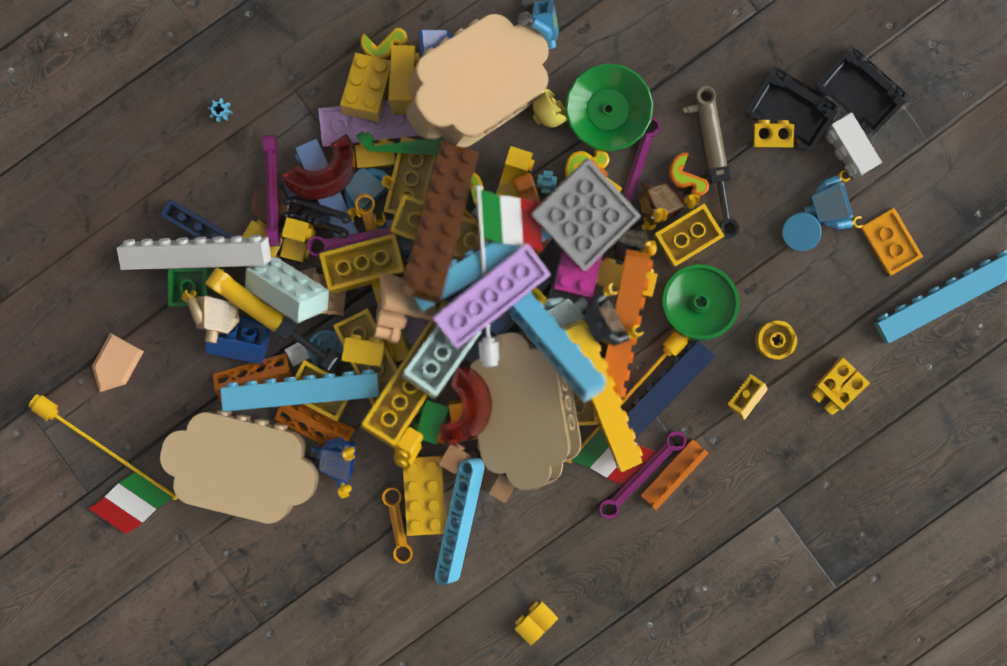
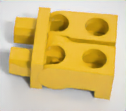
(835, 390)

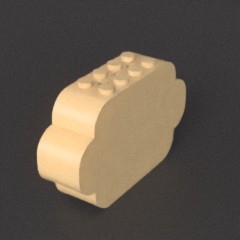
(477, 80)
(531, 416)
(240, 466)

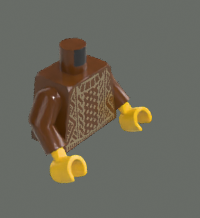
(662, 202)

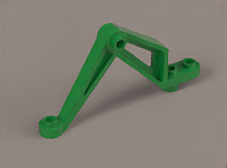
(424, 146)

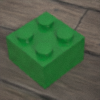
(187, 279)
(432, 416)

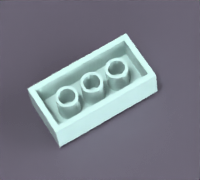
(287, 289)
(436, 362)

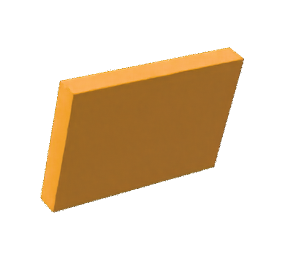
(891, 242)

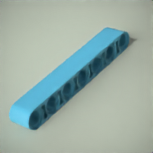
(459, 521)

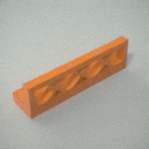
(269, 372)
(315, 422)
(674, 474)

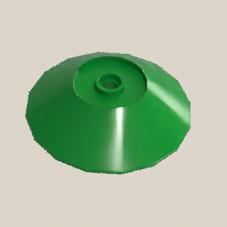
(613, 87)

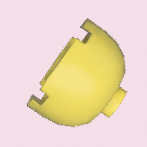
(548, 110)

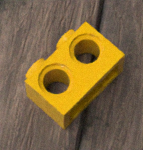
(773, 139)

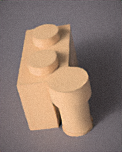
(389, 323)

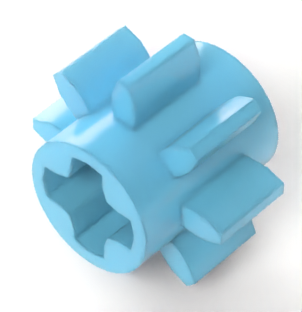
(217, 105)
(546, 182)

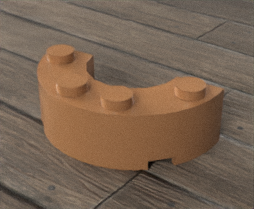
(492, 483)

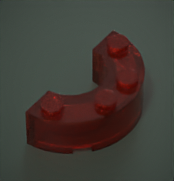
(328, 180)
(475, 411)

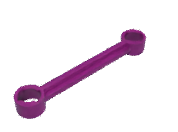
(270, 152)
(638, 163)
(337, 242)
(643, 473)

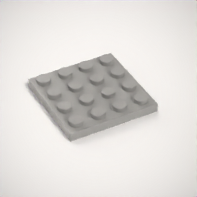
(585, 214)

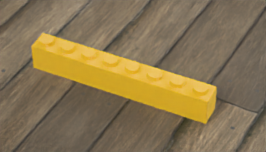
(607, 403)

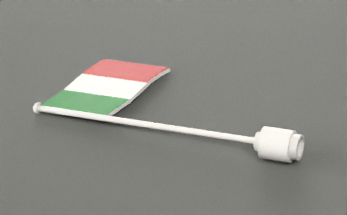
(507, 222)

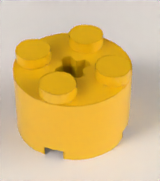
(784, 333)

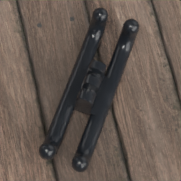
(318, 216)

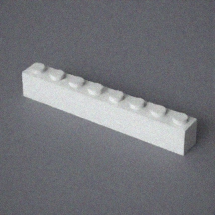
(194, 253)

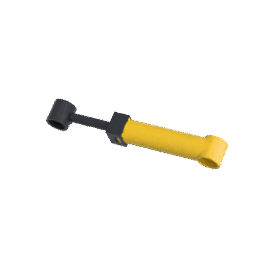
(268, 316)

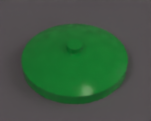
(700, 302)

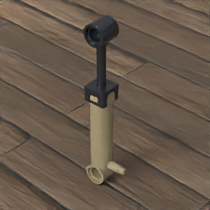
(714, 148)

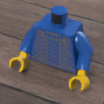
(337, 461)

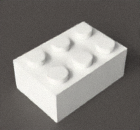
(852, 146)

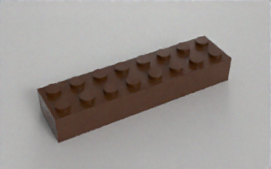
(439, 223)

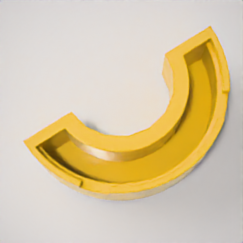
(516, 164)

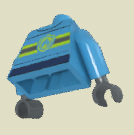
(542, 20)

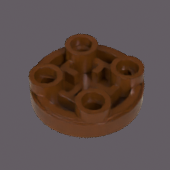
(258, 204)

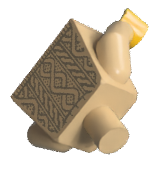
(212, 315)

